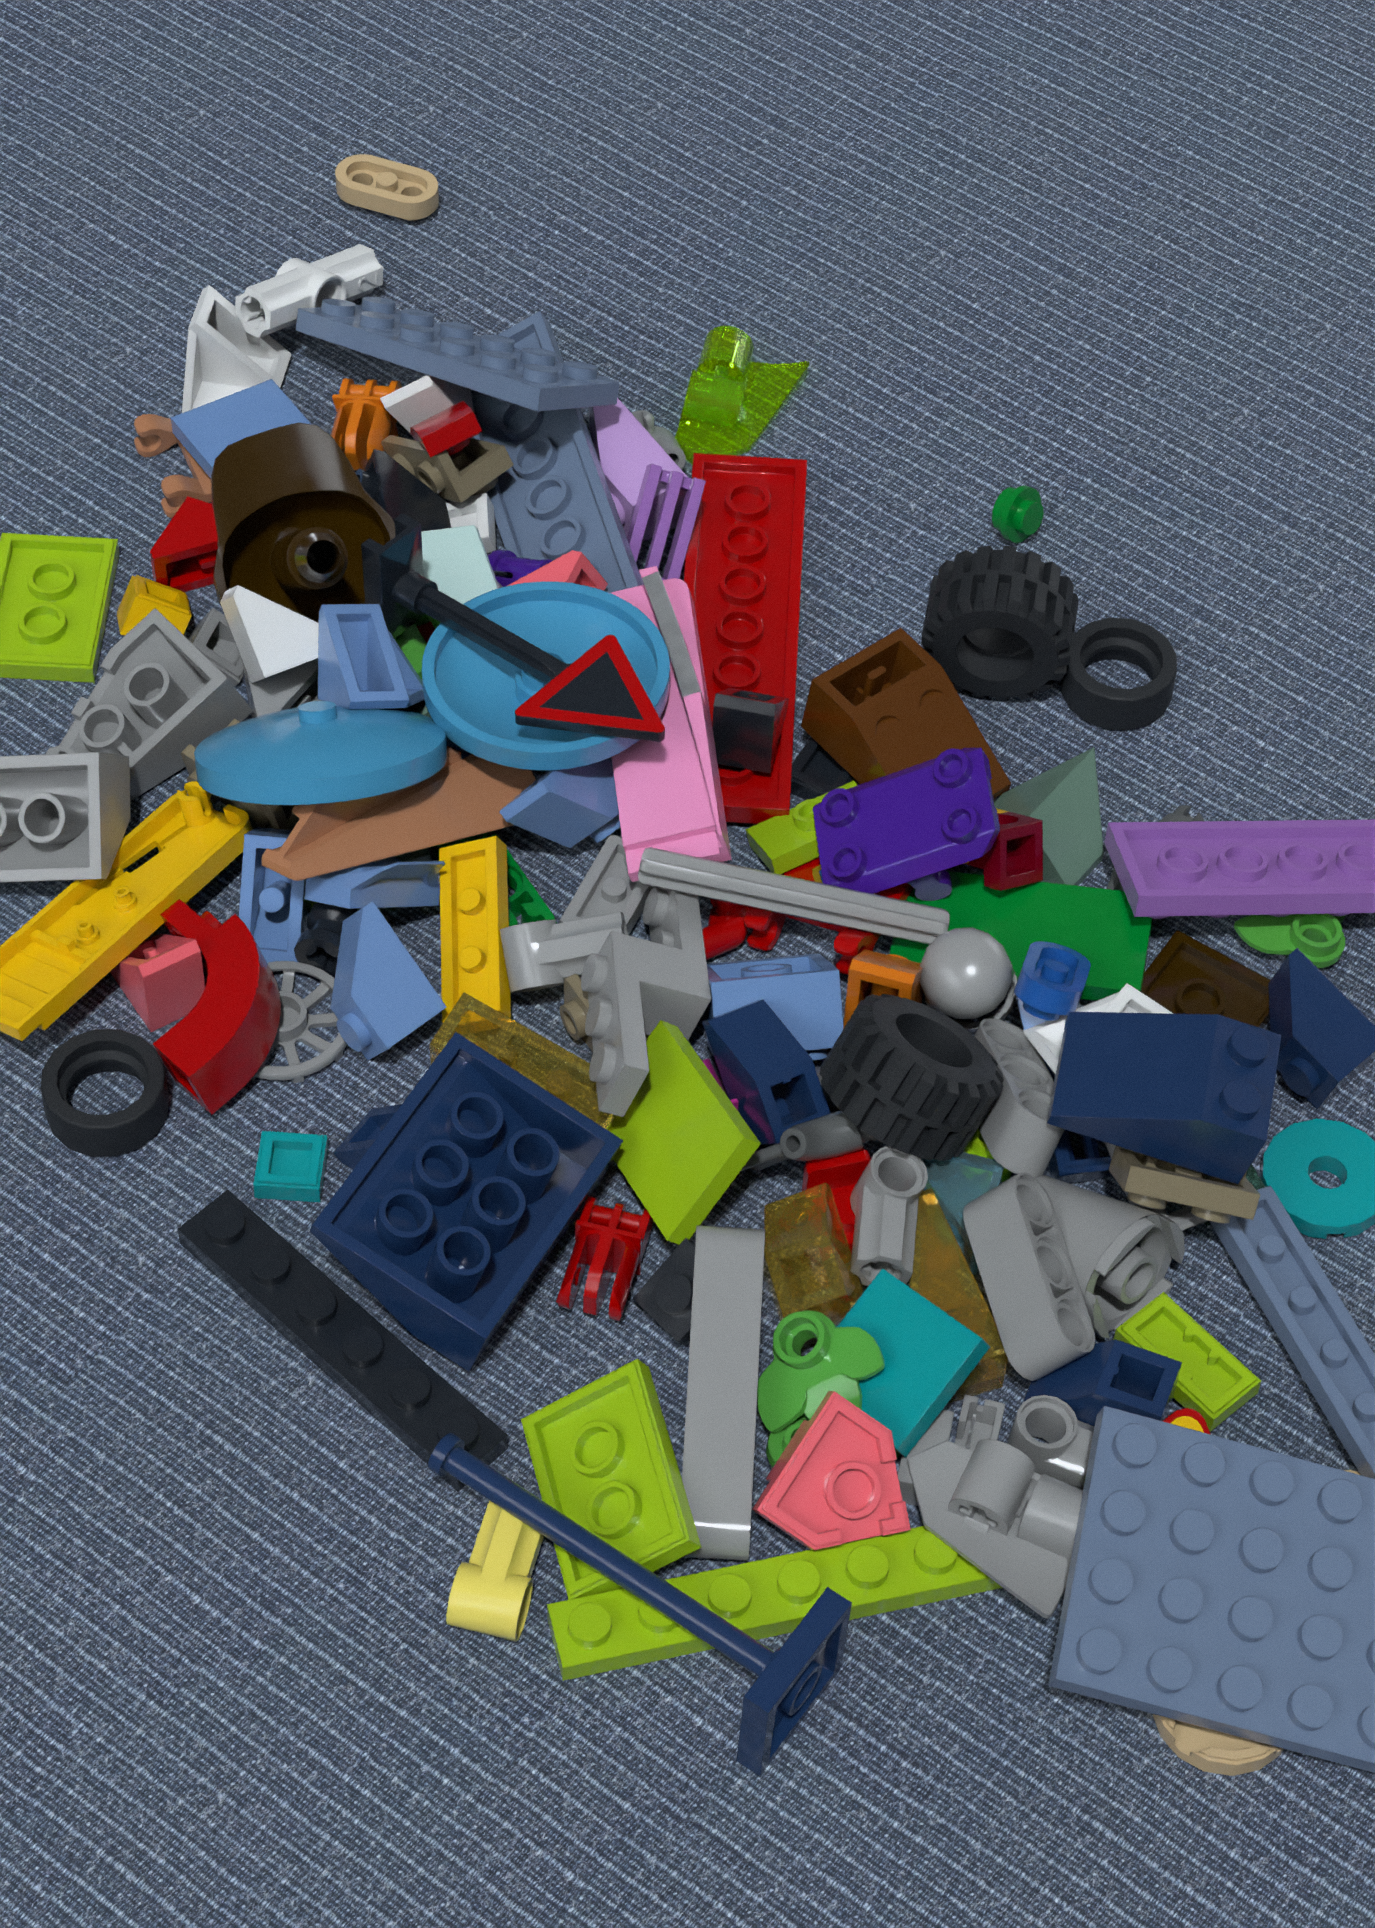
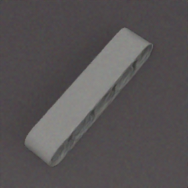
(723, 1388)

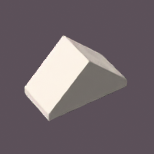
(424, 399)
(268, 633)

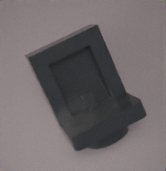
(670, 1292)

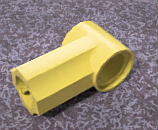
(496, 1584)

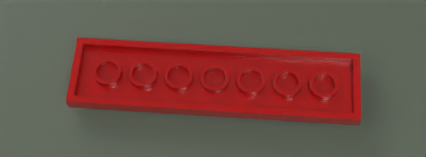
(746, 600)

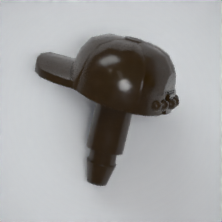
(293, 520)

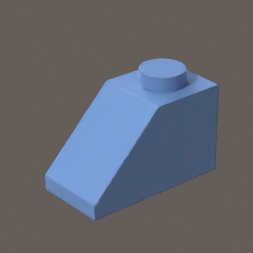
(568, 804)
(270, 902)
(378, 986)

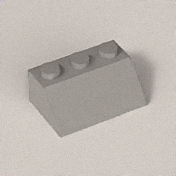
(62, 815)

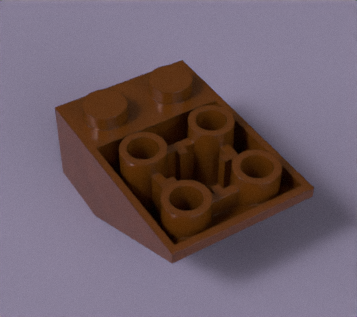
(891, 712)

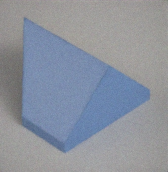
(362, 661)

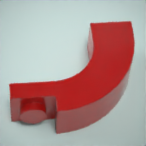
(236, 1018)

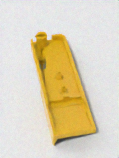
(103, 920)

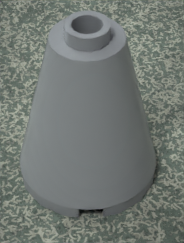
(1115, 1251)

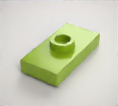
(788, 839)
(1209, 1374)

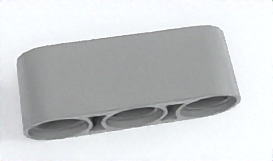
(1017, 1121)
(1028, 1277)

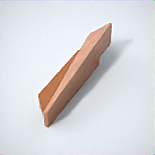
(442, 809)

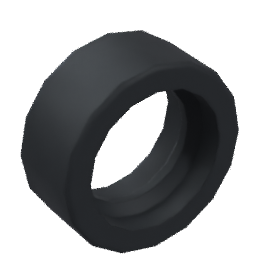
(1120, 707)
(91, 1054)

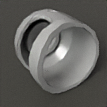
(968, 976)

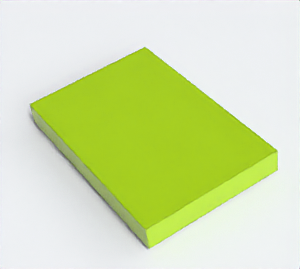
(54, 605)
(680, 1137)
(614, 1472)

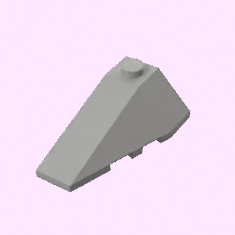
(153, 703)

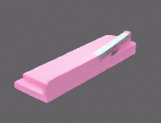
(672, 787)

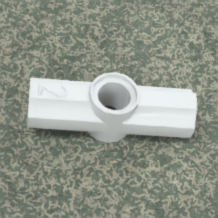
(302, 284)

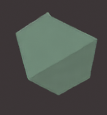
(1070, 814)

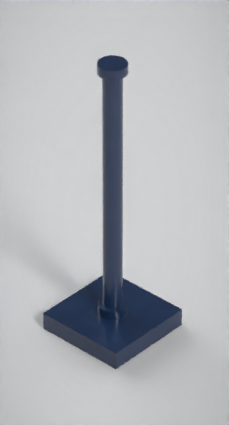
(787, 1679)

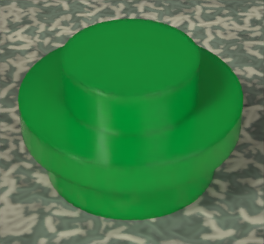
(1017, 513)

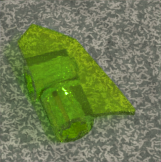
(731, 396)

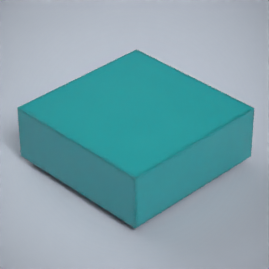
(290, 1166)

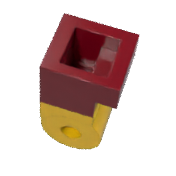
(1016, 853)

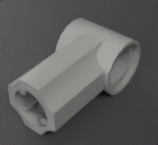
(546, 952)
(886, 1214)
(1068, 1439)

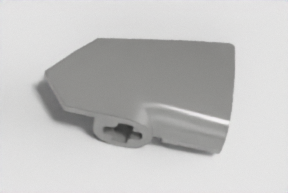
(1000, 1516)

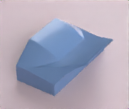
(383, 881)

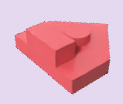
(836, 1479)

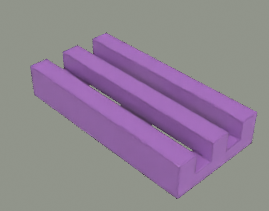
(674, 482)

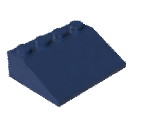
(464, 1198)

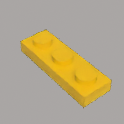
(470, 921)

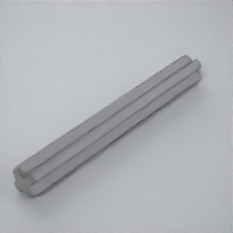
(792, 896)

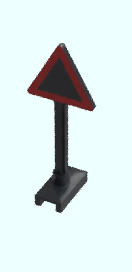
(588, 696)

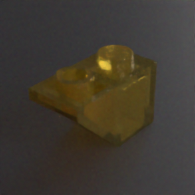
(810, 1254)

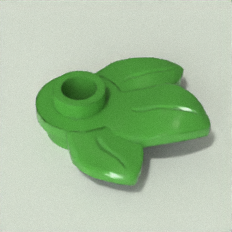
(1315, 935)
(799, 1383)

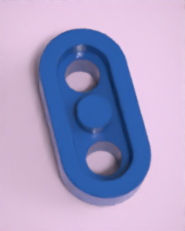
(1051, 980)

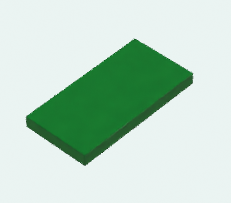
(1078, 917)

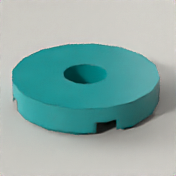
(1330, 1148)

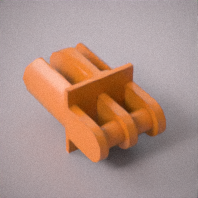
(362, 419)

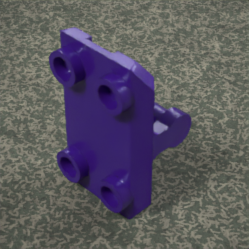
(909, 826)

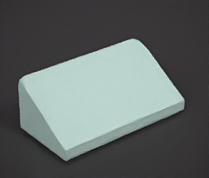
(457, 562)

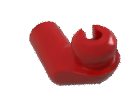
(725, 928)

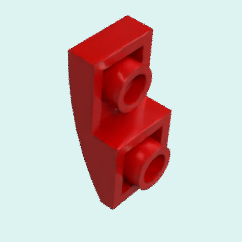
(447, 430)

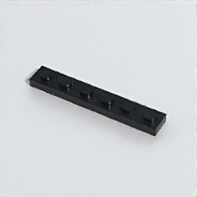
(336, 1333)

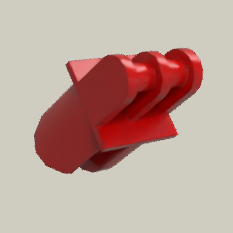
(610, 1244)

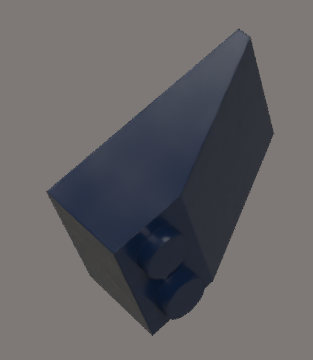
(1168, 1086)

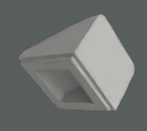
(216, 642)

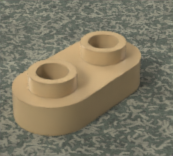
(387, 187)

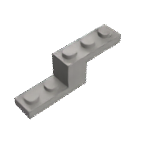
(639, 984)

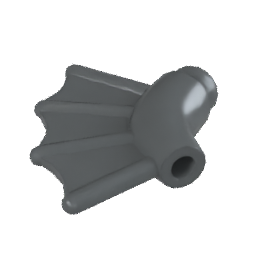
(813, 1140)

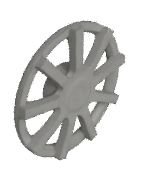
(295, 1024)

